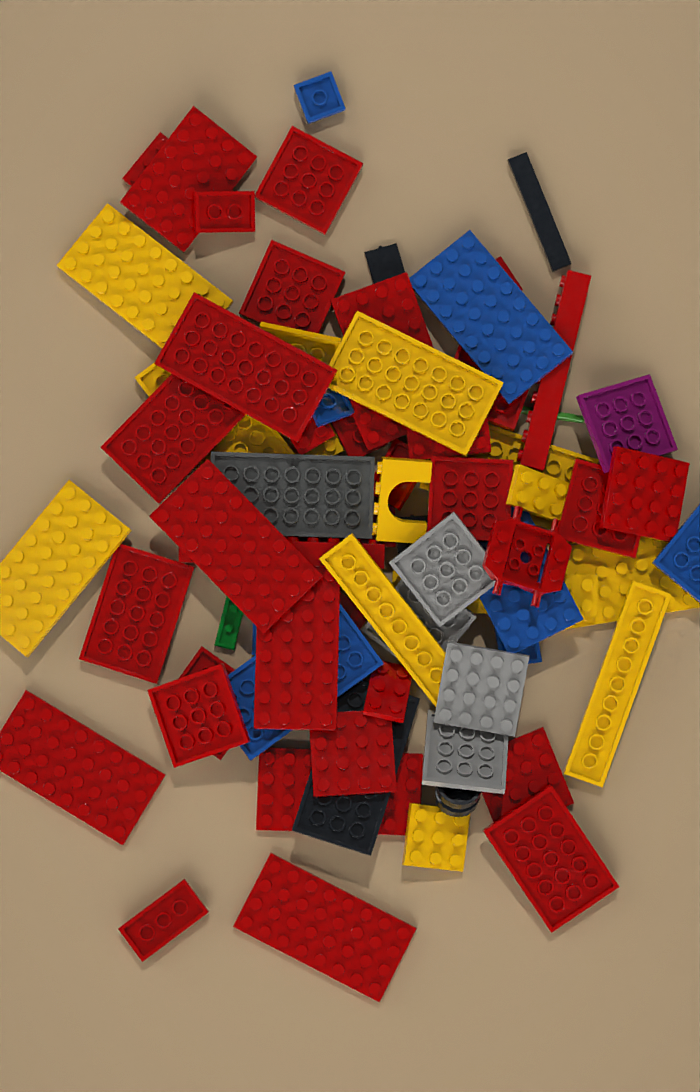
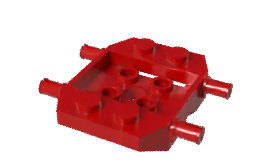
(512, 538)

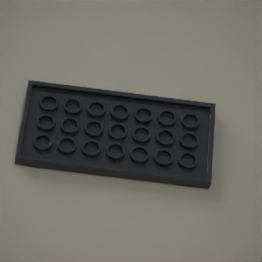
(352, 819)

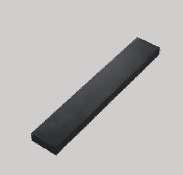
(539, 212)

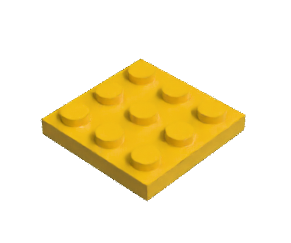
(435, 838)

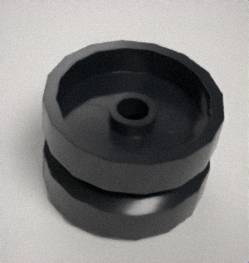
(456, 801)

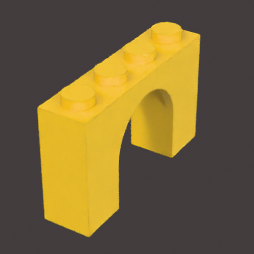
(393, 472)

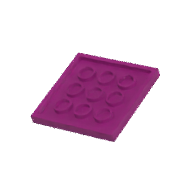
(628, 418)

